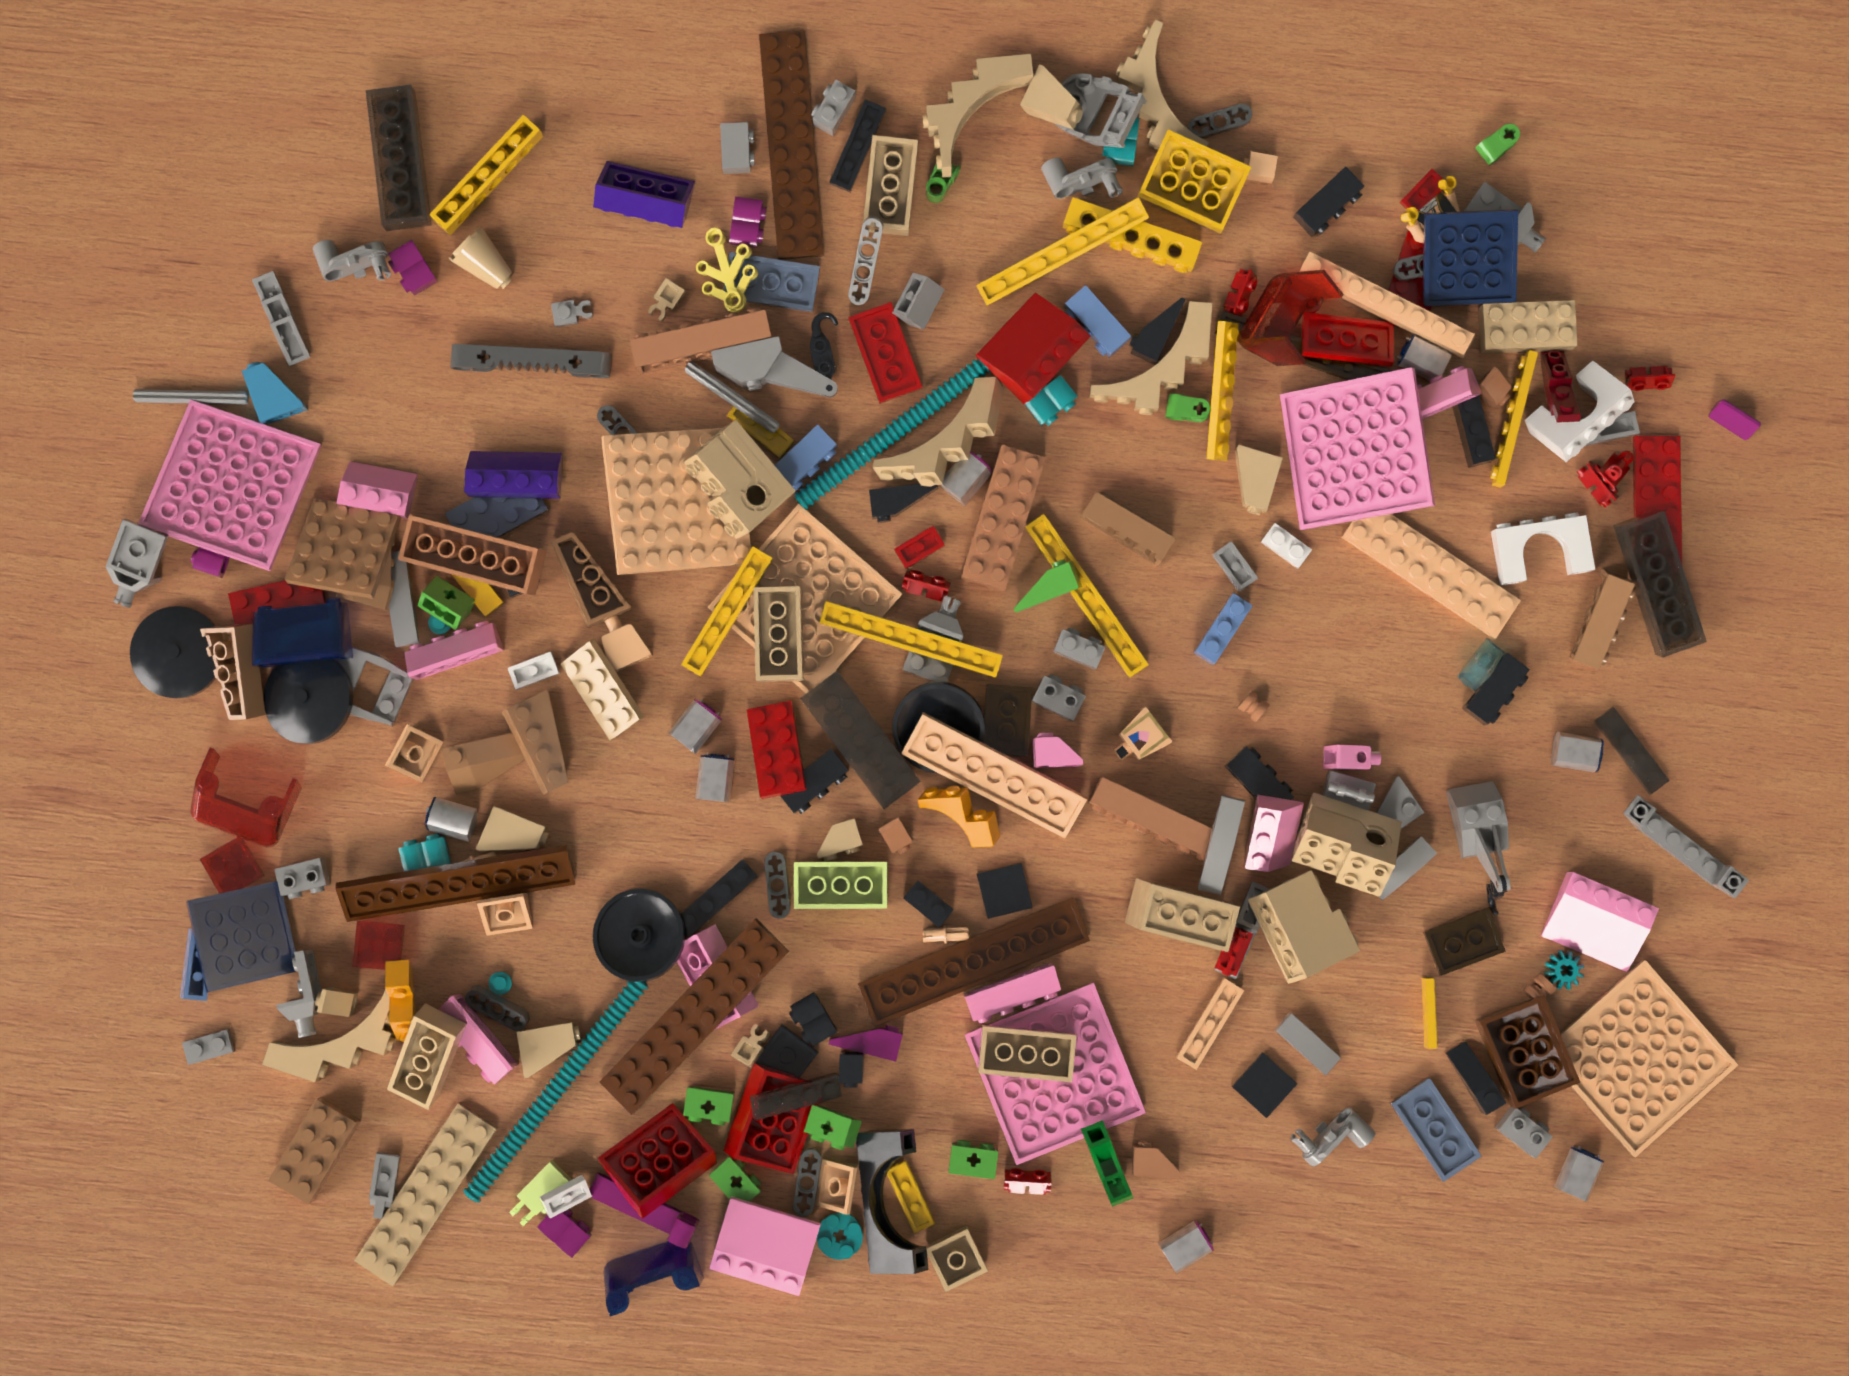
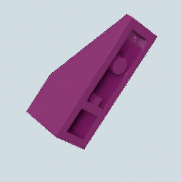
(875, 1042)

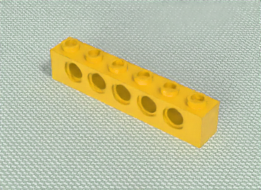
(486, 175)
(1166, 239)

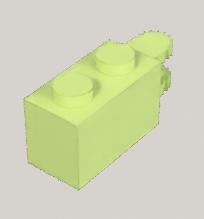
(545, 1181)

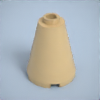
(482, 259)

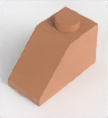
(1494, 388)
(896, 836)
(1150, 1161)

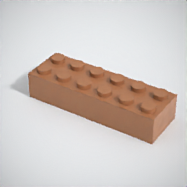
(696, 342)
(1003, 518)
(472, 555)
(1151, 817)

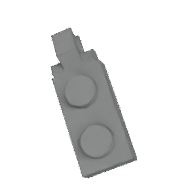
(383, 1182)

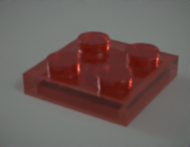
(232, 866)
(377, 944)

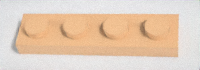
(1210, 1023)

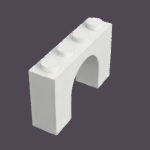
(1569, 438)
(1569, 532)

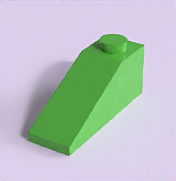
(1053, 583)

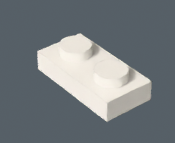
(1286, 545)
(533, 670)
(565, 1196)

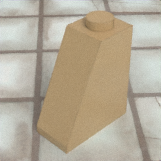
(1051, 101)
(1256, 477)
(511, 832)
(545, 1044)

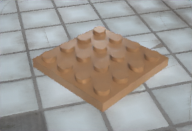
(342, 549)

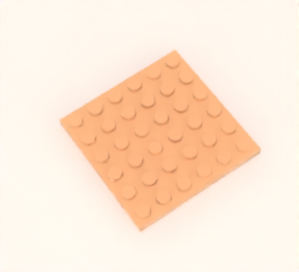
(660, 509)
(826, 571)
(1643, 1058)

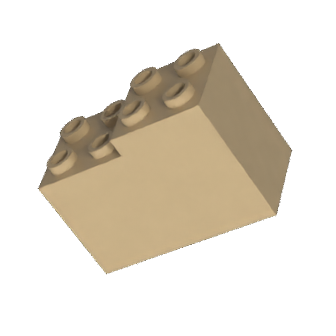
(739, 479)
(1347, 843)
(1182, 915)
(1303, 927)

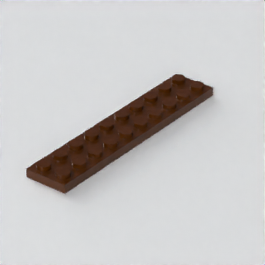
(791, 145)
(455, 883)
(973, 962)
(694, 1016)

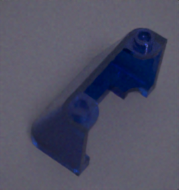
(301, 634)
(648, 1266)

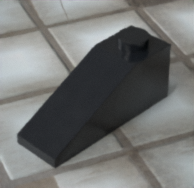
(1154, 335)
(894, 500)
(1475, 1078)

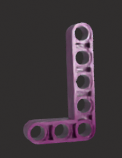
(665, 1218)

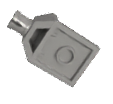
(1490, 199)
(134, 560)
(941, 624)
(309, 985)

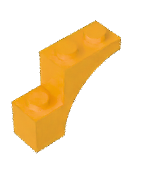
(956, 803)
(401, 996)

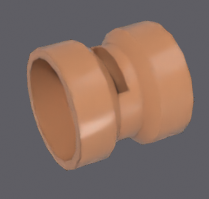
(1252, 705)
(1540, 987)

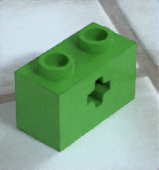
(446, 602)
(720, 1099)
(820, 1124)
(962, 1166)
(723, 1178)

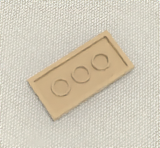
(602, 690)

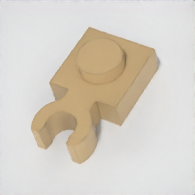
(667, 297)
(749, 1049)

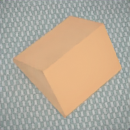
(414, 753)
(505, 914)
(836, 1186)

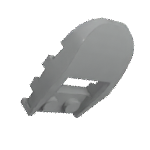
(1090, 94)
(393, 692)

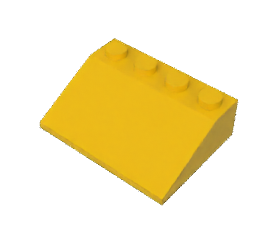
(1194, 181)

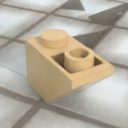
(841, 838)
(336, 1001)

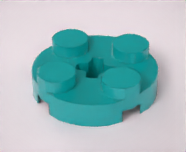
(844, 1248)

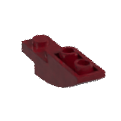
(1558, 387)

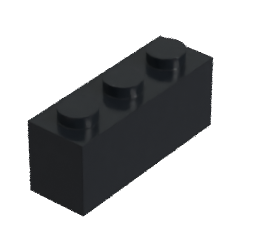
(1329, 202)
(1474, 432)
(1497, 690)
(1256, 776)
(818, 778)

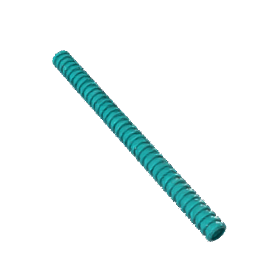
(891, 433)
(554, 1090)

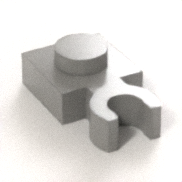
(566, 312)

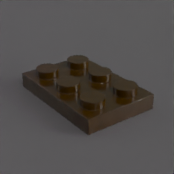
(1008, 718)
(1464, 941)

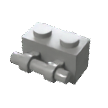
(1349, 790)

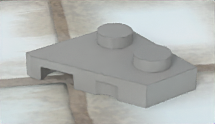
(1400, 804)

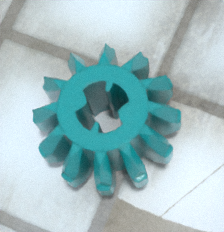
(1565, 960)

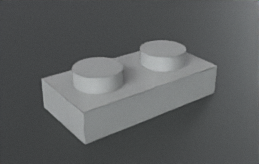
(1235, 566)
(208, 1047)

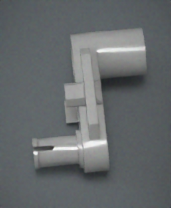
(1081, 180)
(351, 262)
(1345, 1124)

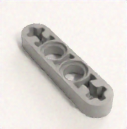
(864, 260)

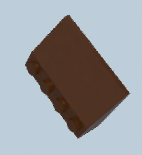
(1527, 1051)

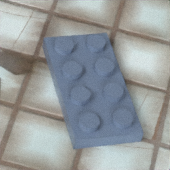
(779, 283)
(495, 515)
(1435, 1129)

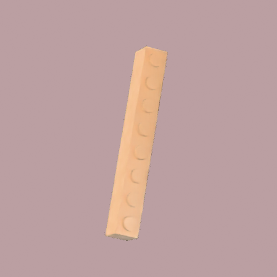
(1394, 308)

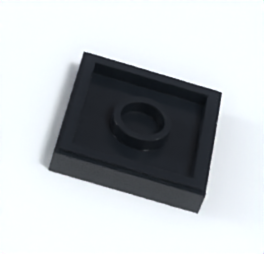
(1004, 890)
(787, 1053)
(1264, 1085)

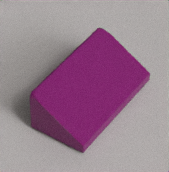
(1734, 419)

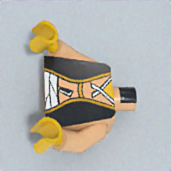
(1441, 203)

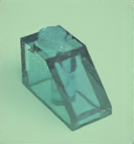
(1481, 665)

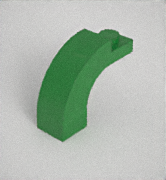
(1107, 1163)

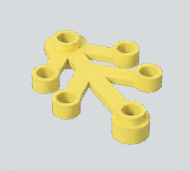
(728, 273)

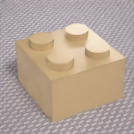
(956, 1258)

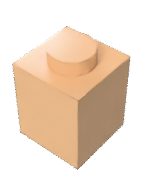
(1262, 166)

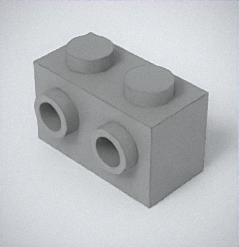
(834, 107)
(736, 148)
(918, 301)
(1078, 649)
(1058, 697)
(302, 877)
(1523, 1131)

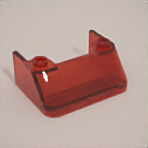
(1279, 311)
(254, 825)

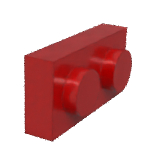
(1423, 191)
(919, 547)

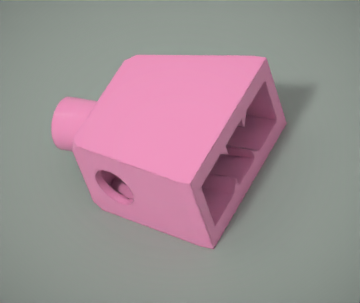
(1350, 757)

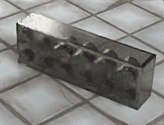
(398, 157)
(1660, 583)
(860, 739)

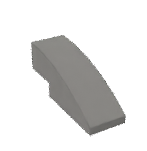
(1623, 426)
(1408, 863)
(1307, 1043)

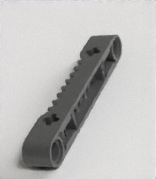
(468, 358)

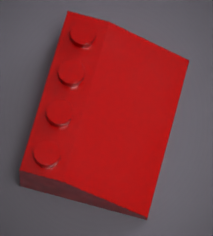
(1032, 347)
(770, 1141)
(658, 1160)

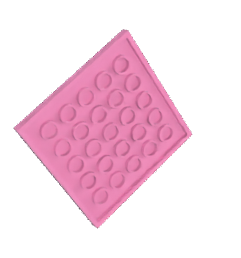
(1357, 449)
(230, 485)
(1050, 1113)

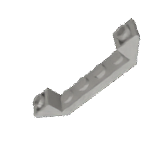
(1685, 850)

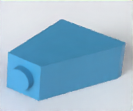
(270, 395)

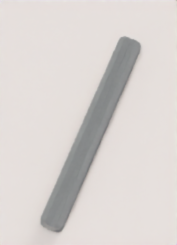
(185, 396)
(732, 397)

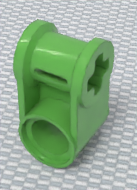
(1496, 145)
(943, 182)
(1181, 408)

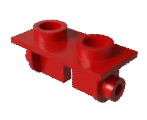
(1245, 283)
(1659, 378)
(1616, 467)
(1603, 491)
(934, 585)
(1231, 961)
(1038, 1181)

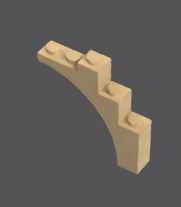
(1142, 77)
(989, 80)
(1145, 388)
(953, 443)
(310, 1060)

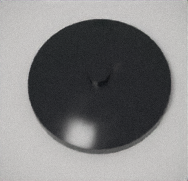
(172, 654)
(308, 700)
(942, 701)
(639, 935)

